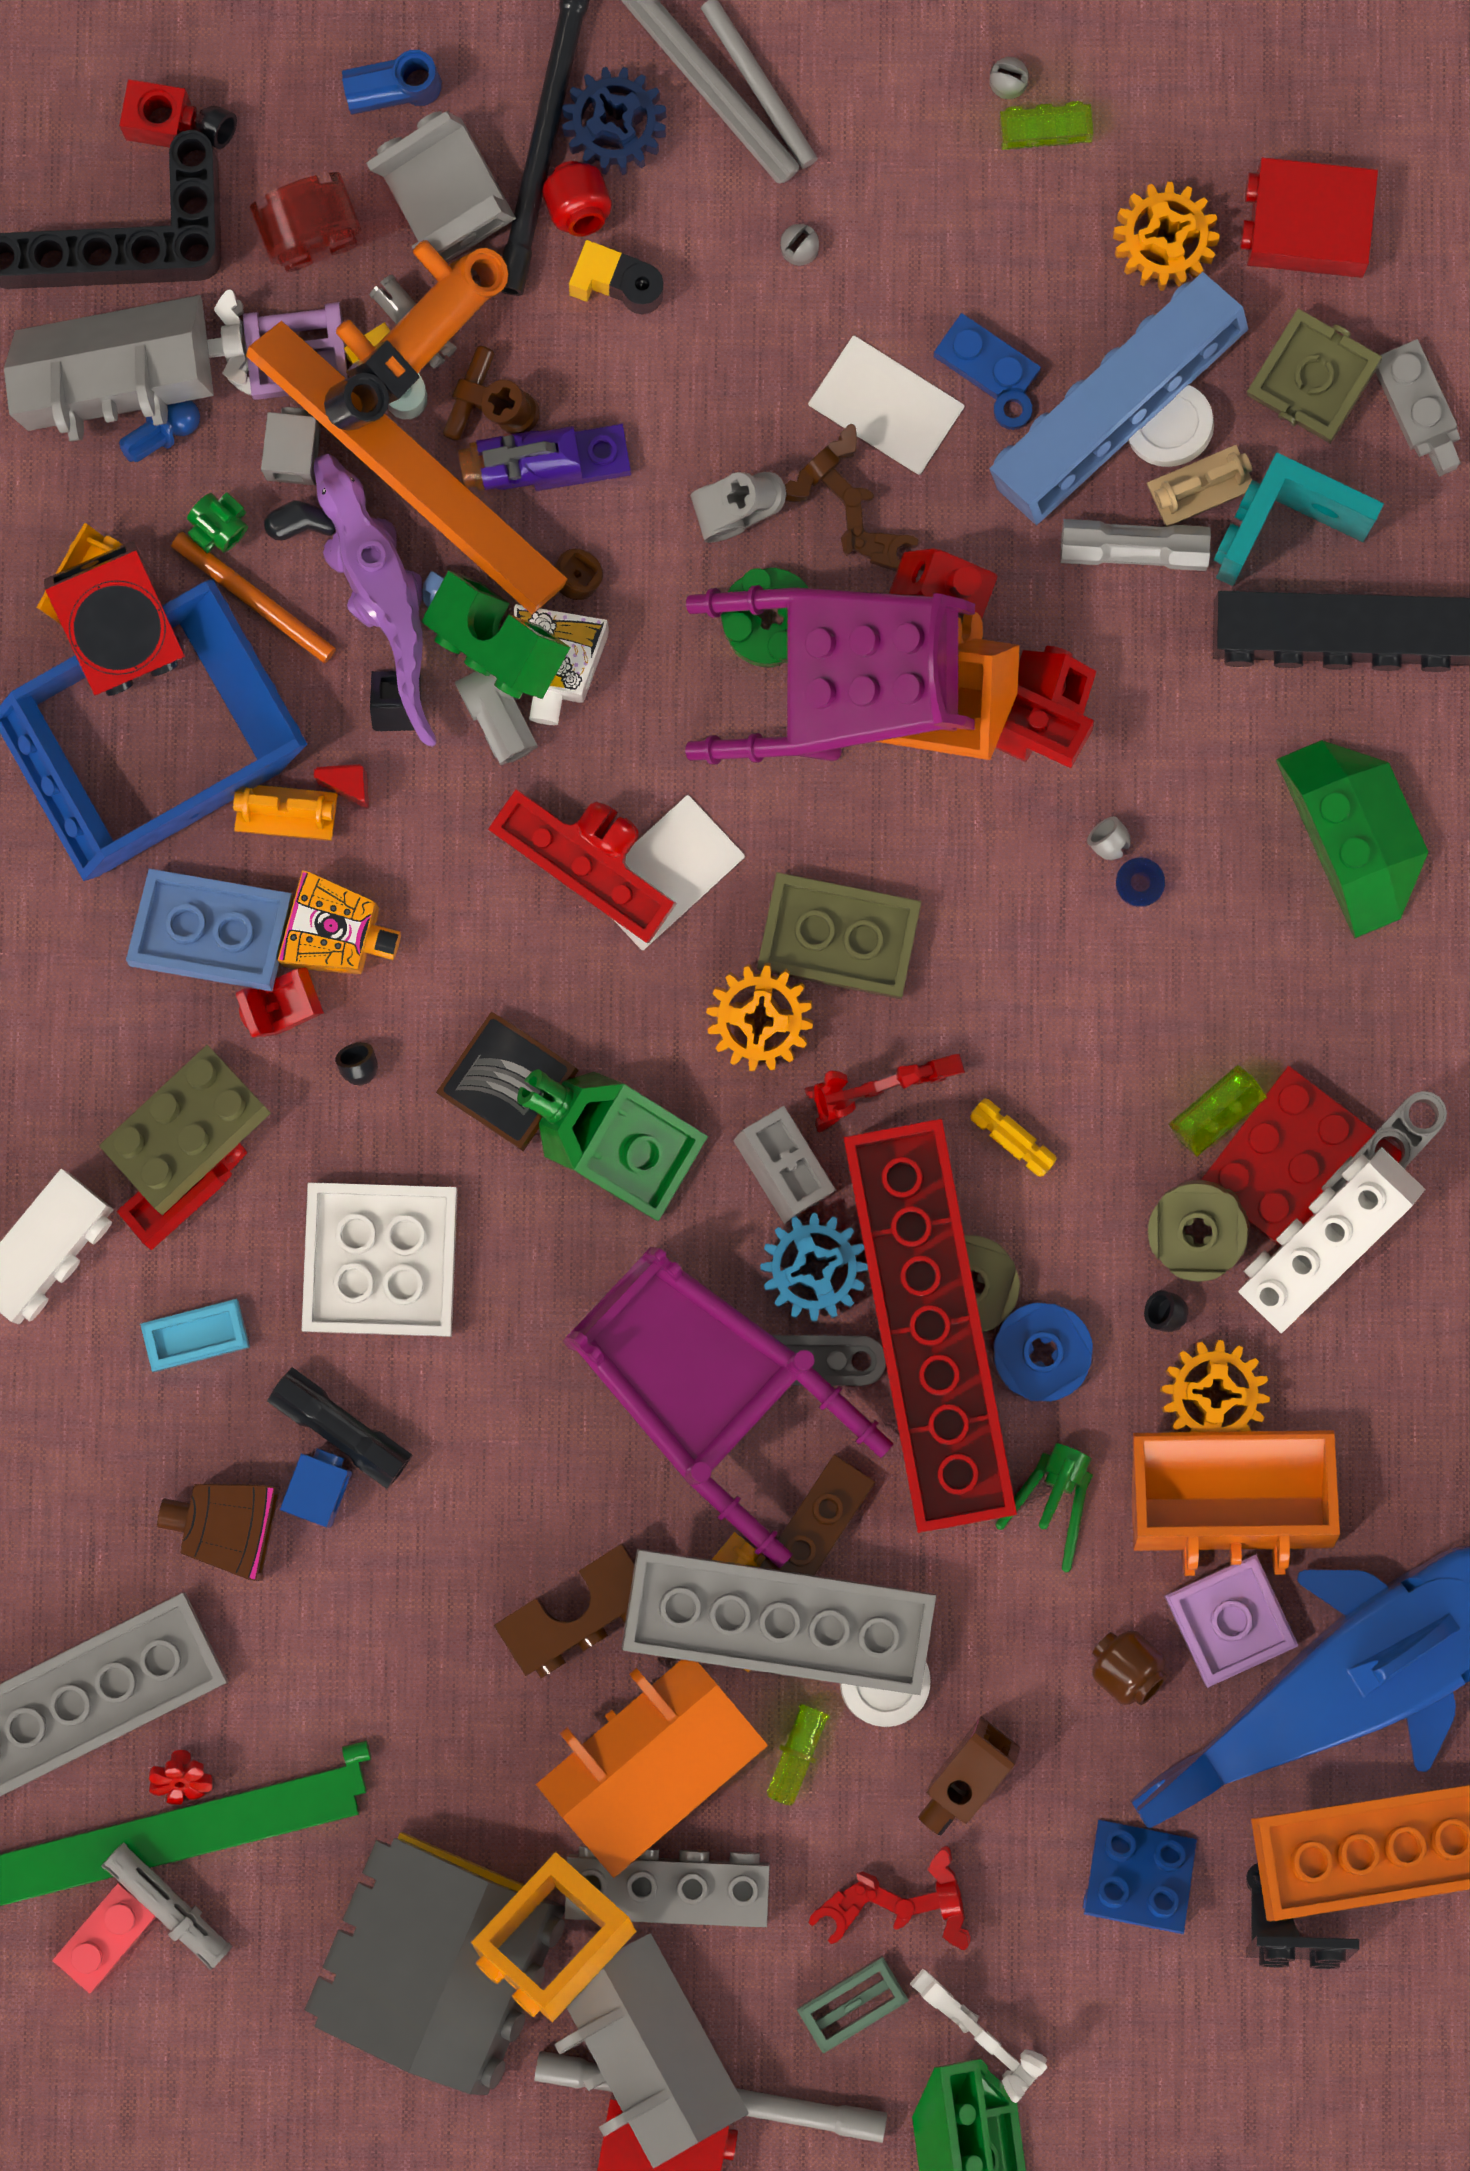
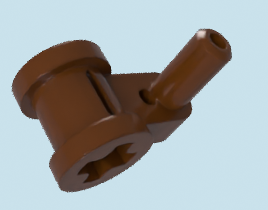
(491, 400)

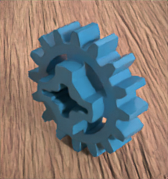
(805, 1246)

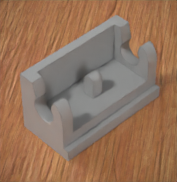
(784, 1164)

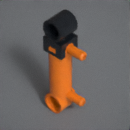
(394, 363)

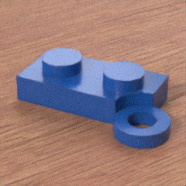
(990, 366)

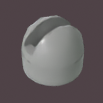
(1006, 85)
(806, 251)
(1109, 838)

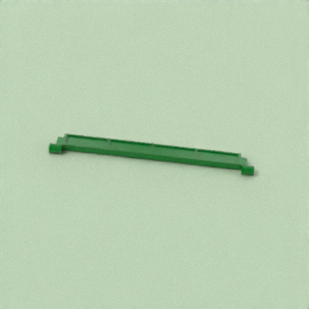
(188, 1830)

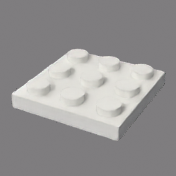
(379, 1259)

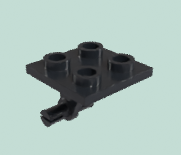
(1280, 1943)

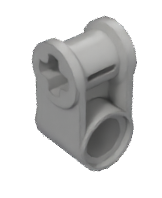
(737, 503)

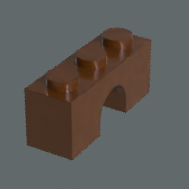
(540, 1639)

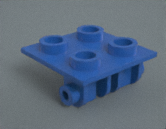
(1140, 1877)

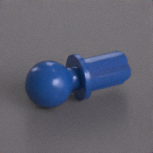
(182, 421)

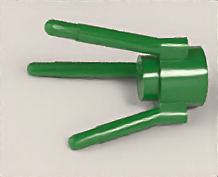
(1064, 1471)

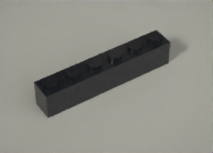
(1341, 630)

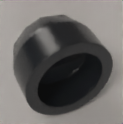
(217, 125)
(357, 1063)
(1165, 1311)

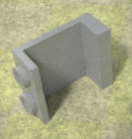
(443, 185)

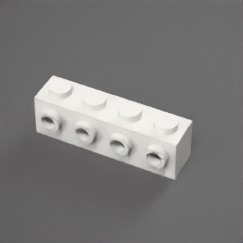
(1331, 1240)

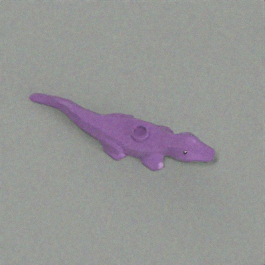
(381, 587)

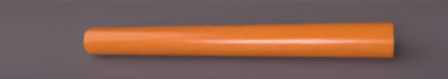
(253, 598)

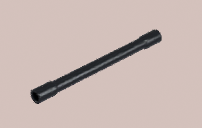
(518, 250)

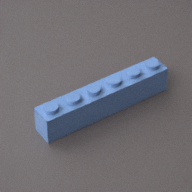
(1118, 397)

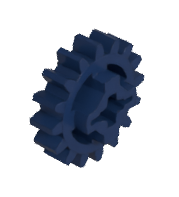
(600, 133)

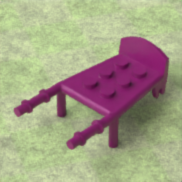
(855, 669)
(700, 1377)

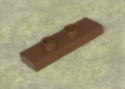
(822, 1517)

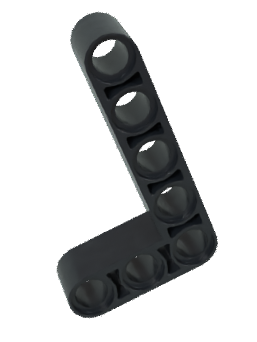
(127, 242)

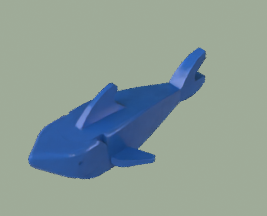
(1382, 1661)

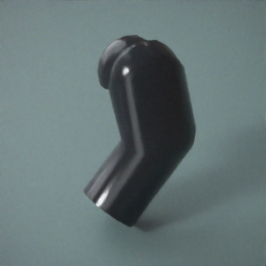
(296, 518)

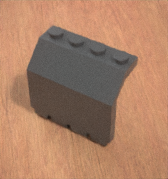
(411, 1975)

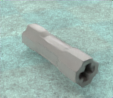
(1172, 546)

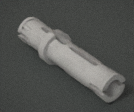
(167, 1906)

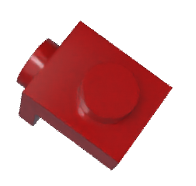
(279, 1010)

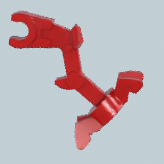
(835, 1103)
(847, 1904)

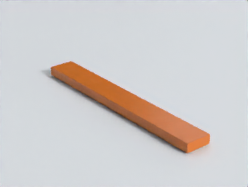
(412, 473)

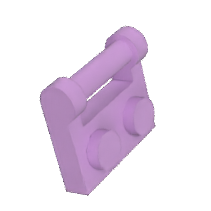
(329, 348)

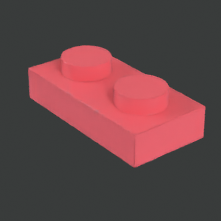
(104, 1938)

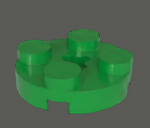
(744, 629)

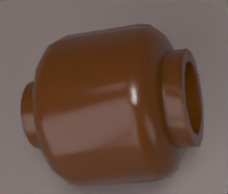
(1128, 1667)

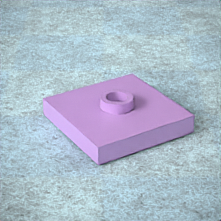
(1231, 1621)

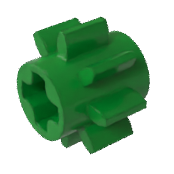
(217, 522)

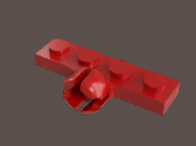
(587, 860)

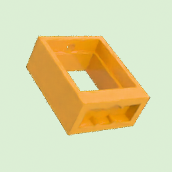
(613, 1935)

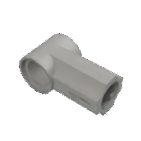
(497, 716)

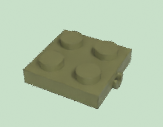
(1314, 375)

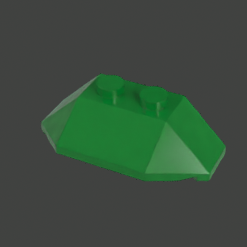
(1357, 830)
(967, 2122)

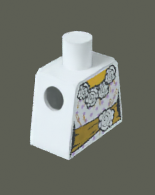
(573, 679)

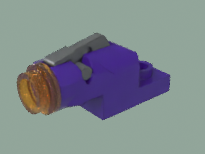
(546, 459)

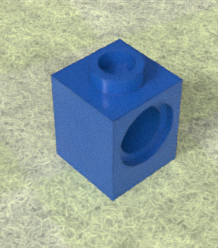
(317, 1488)

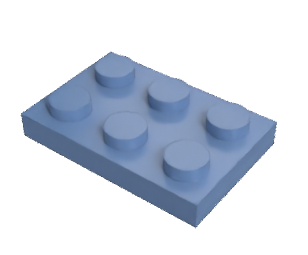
(209, 929)

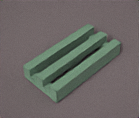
(840, 1988)

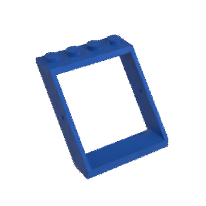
(244, 689)

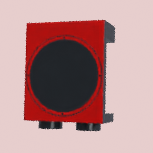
(114, 620)

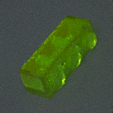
(1046, 125)
(1217, 1110)

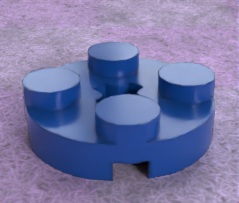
(1048, 1324)

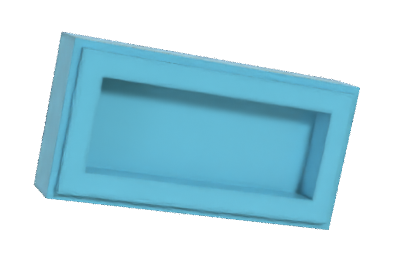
(195, 1335)

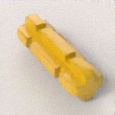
(1013, 1137)

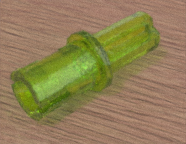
(797, 1755)

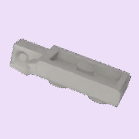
(1419, 405)

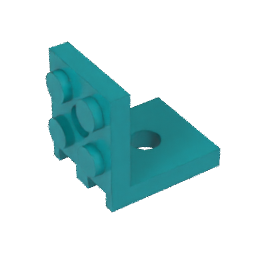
(1302, 491)

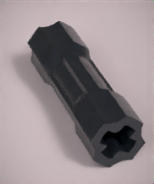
(366, 1447)

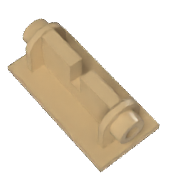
(1201, 485)

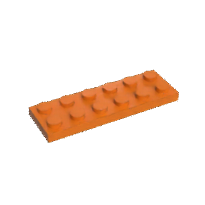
(1364, 1852)

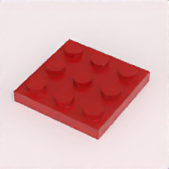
(1289, 1153)

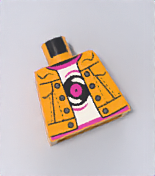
(333, 929)

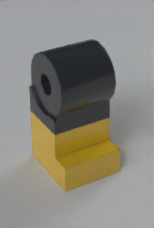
(617, 276)

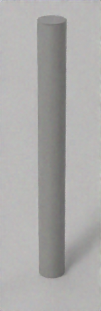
(759, 83)

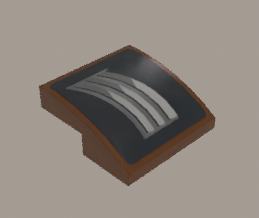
(491, 1073)

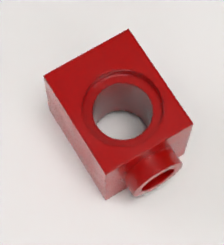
(144, 98)

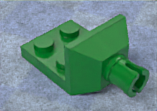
(613, 1137)

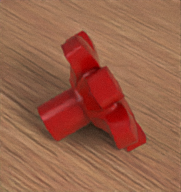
(180, 1778)

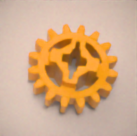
(1160, 216)
(736, 1014)
(1216, 1370)

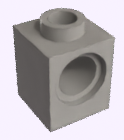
(290, 446)

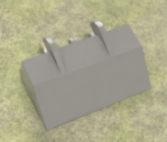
(109, 366)
(652, 2054)

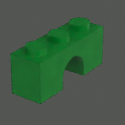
(468, 621)

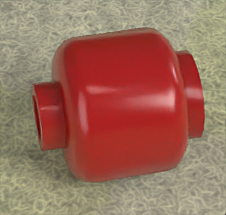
(577, 198)

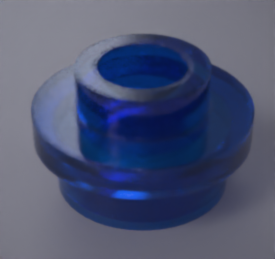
(1143, 867)

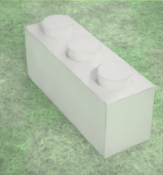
(46, 1244)

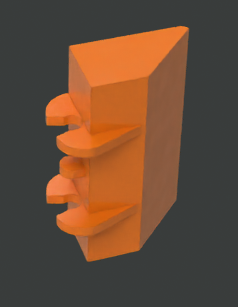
(984, 693)
(1234, 1493)
(650, 1764)

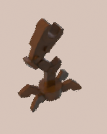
(877, 547)

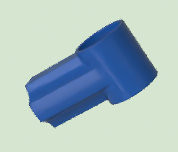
(385, 83)

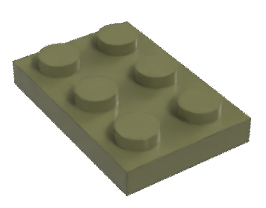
(839, 935)
(184, 1129)

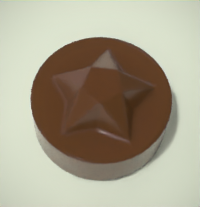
(582, 573)

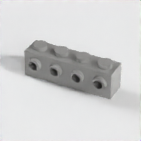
(682, 1888)

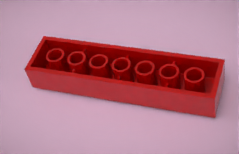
(930, 1326)

